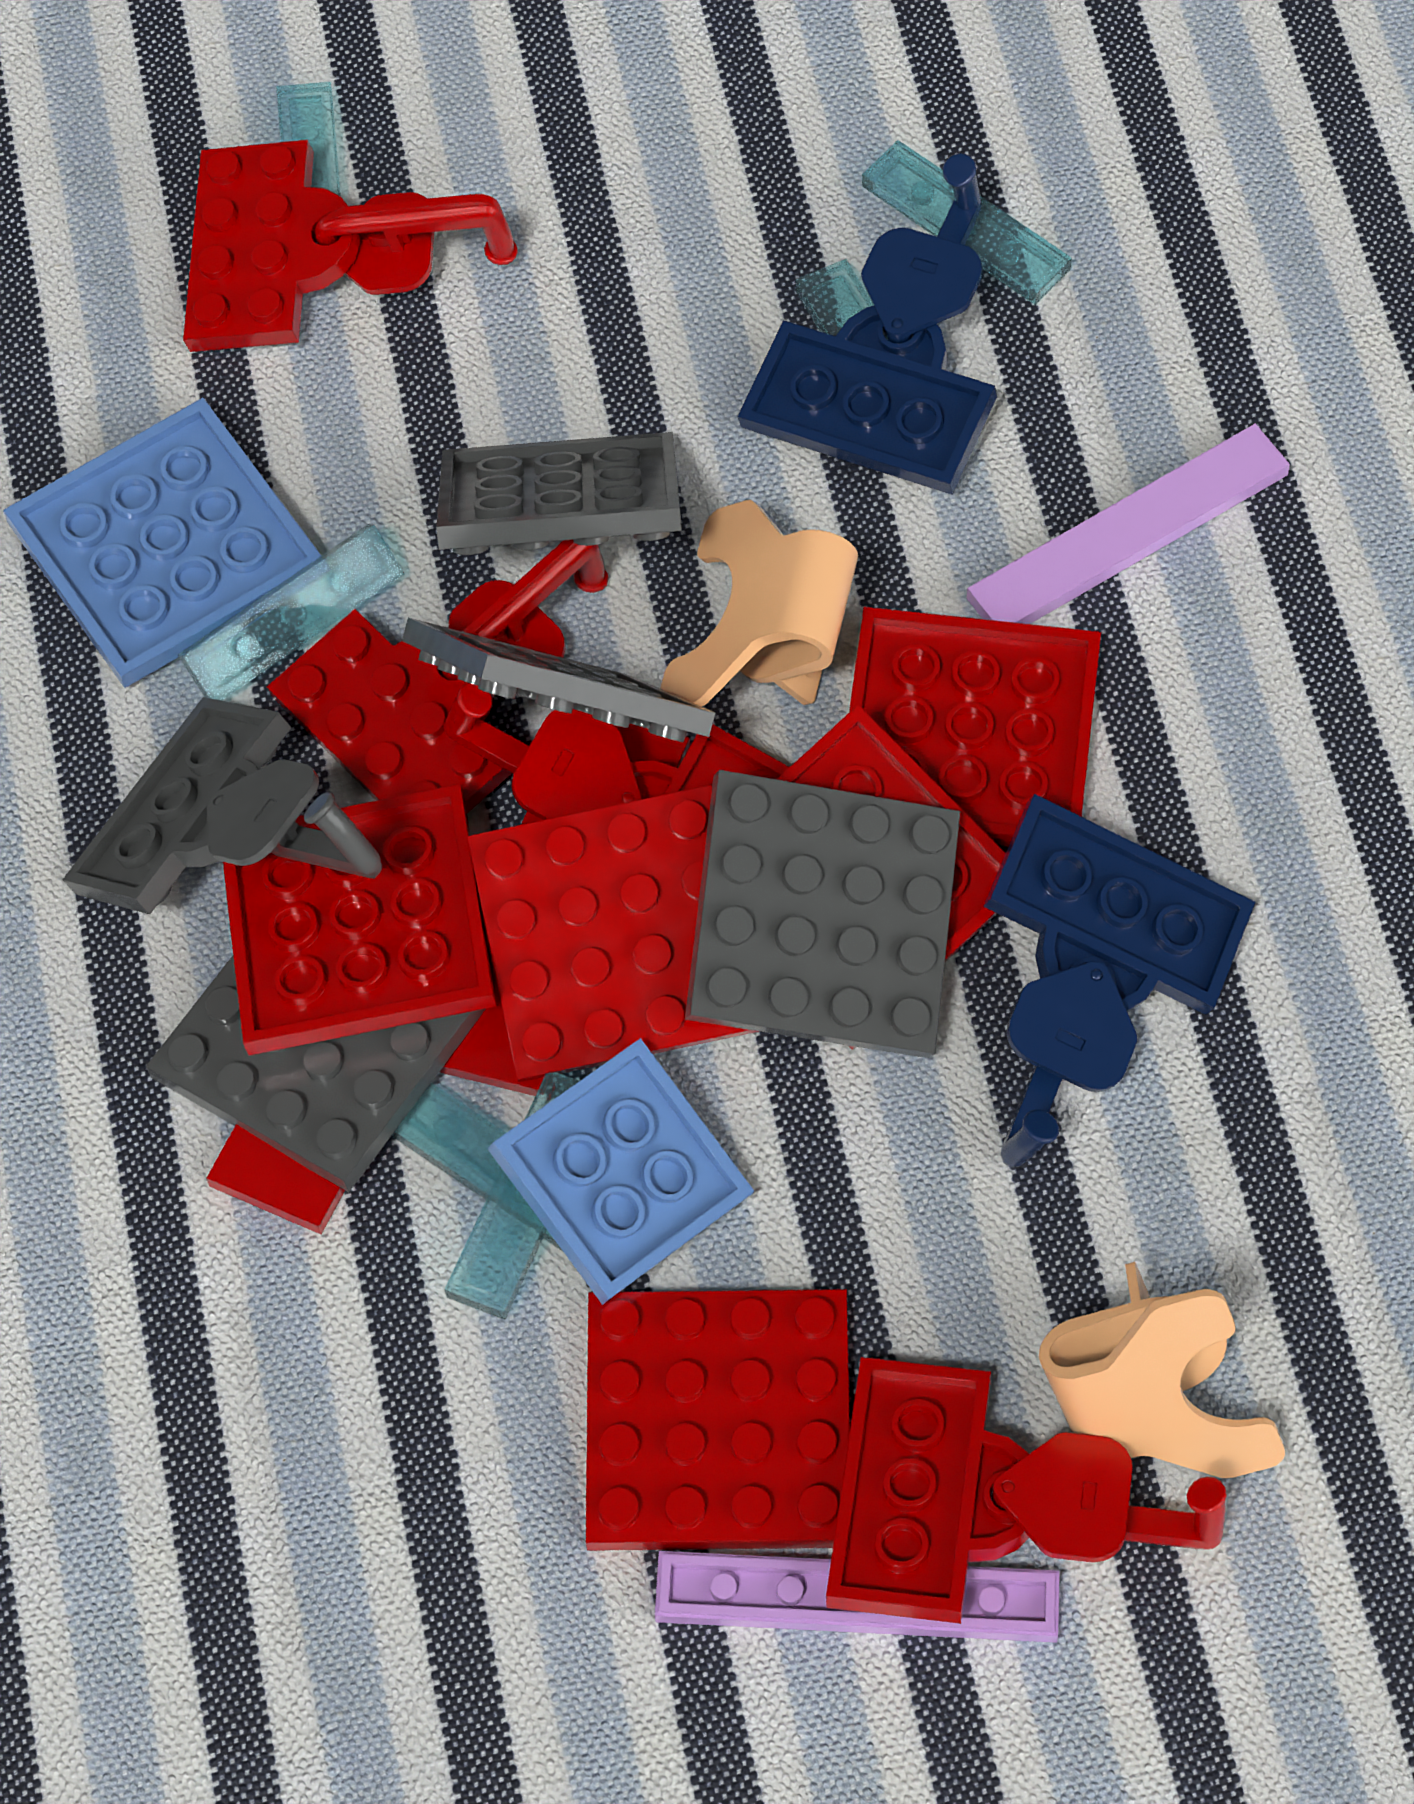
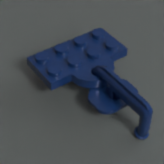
(880, 397)
(1108, 935)

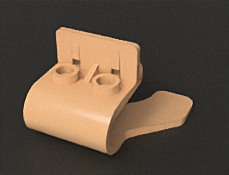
(780, 608)
(1127, 1374)

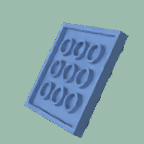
(161, 540)

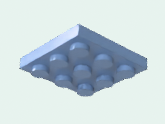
(620, 1170)

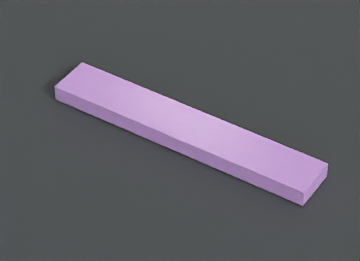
(1130, 529)
(793, 1596)

